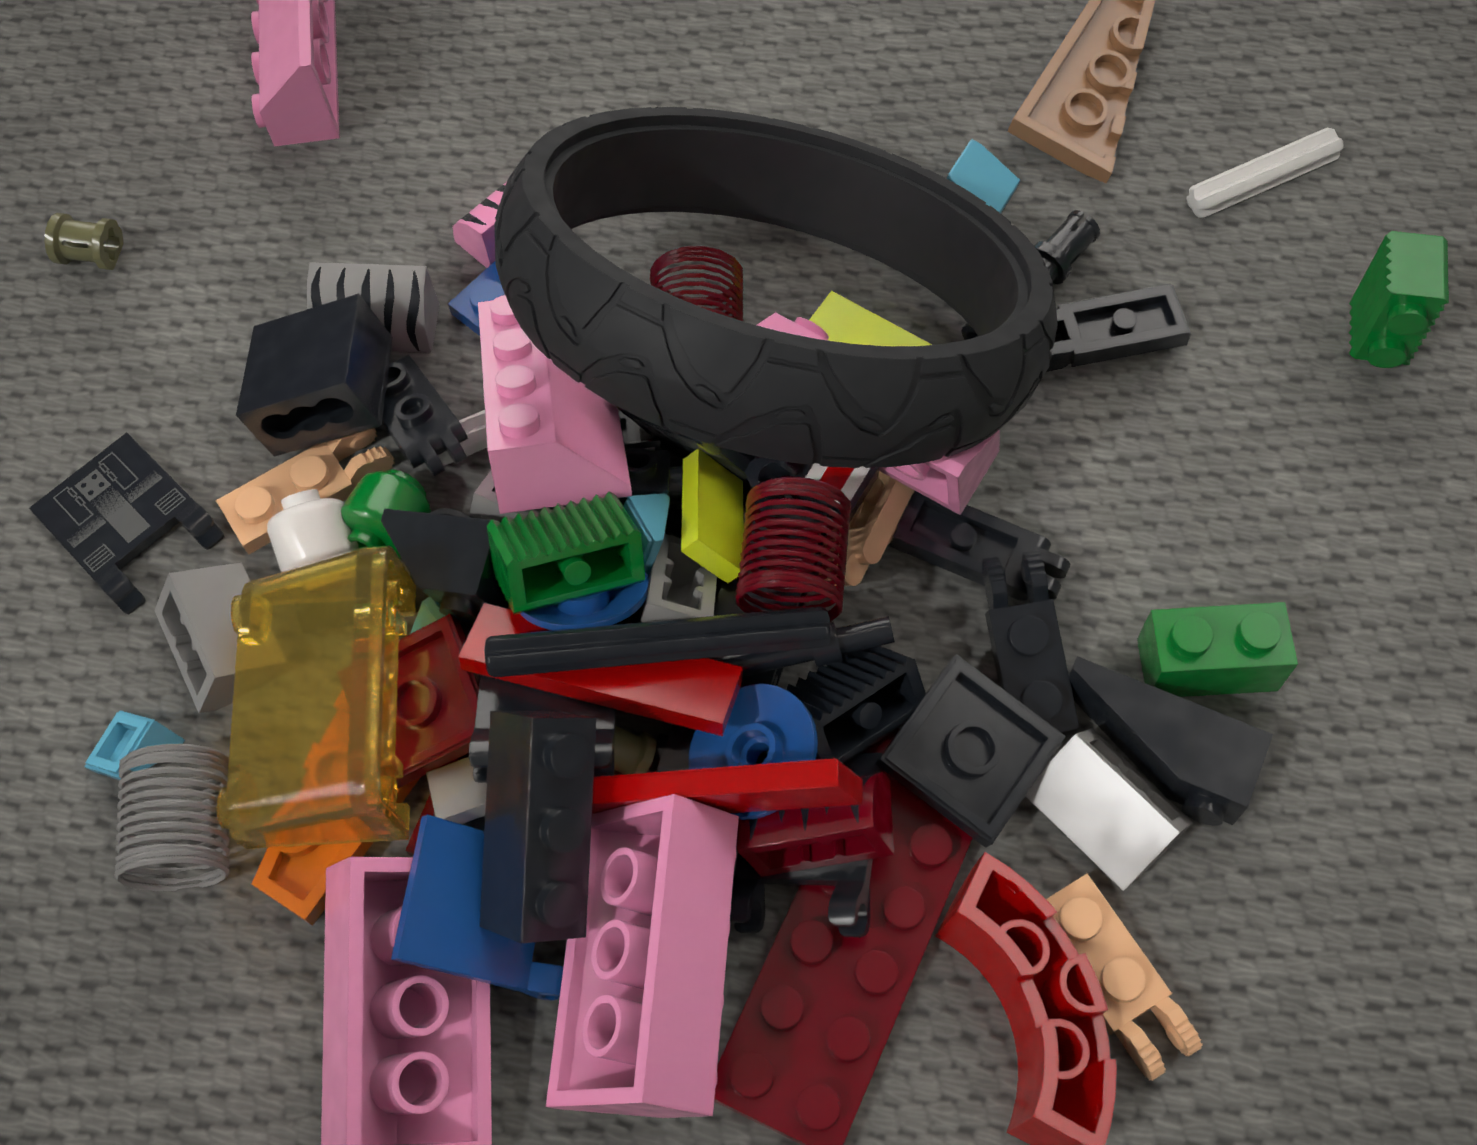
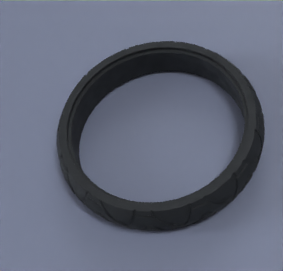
(747, 382)

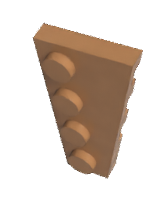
(1087, 87)

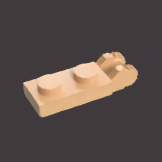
(316, 468)
(1124, 974)

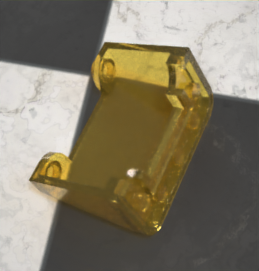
(318, 704)

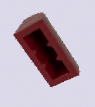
(821, 835)

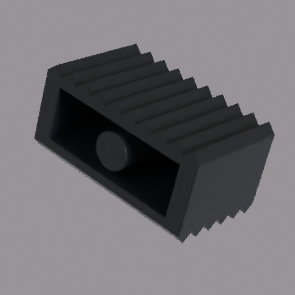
(859, 699)

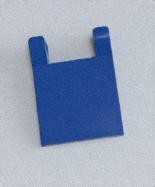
(442, 917)

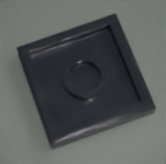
(970, 750)

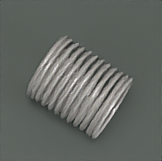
(166, 801)

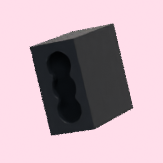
(315, 376)

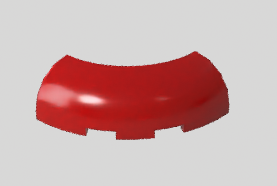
(1050, 1001)

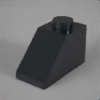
(447, 559)

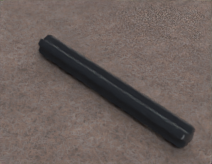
(657, 641)

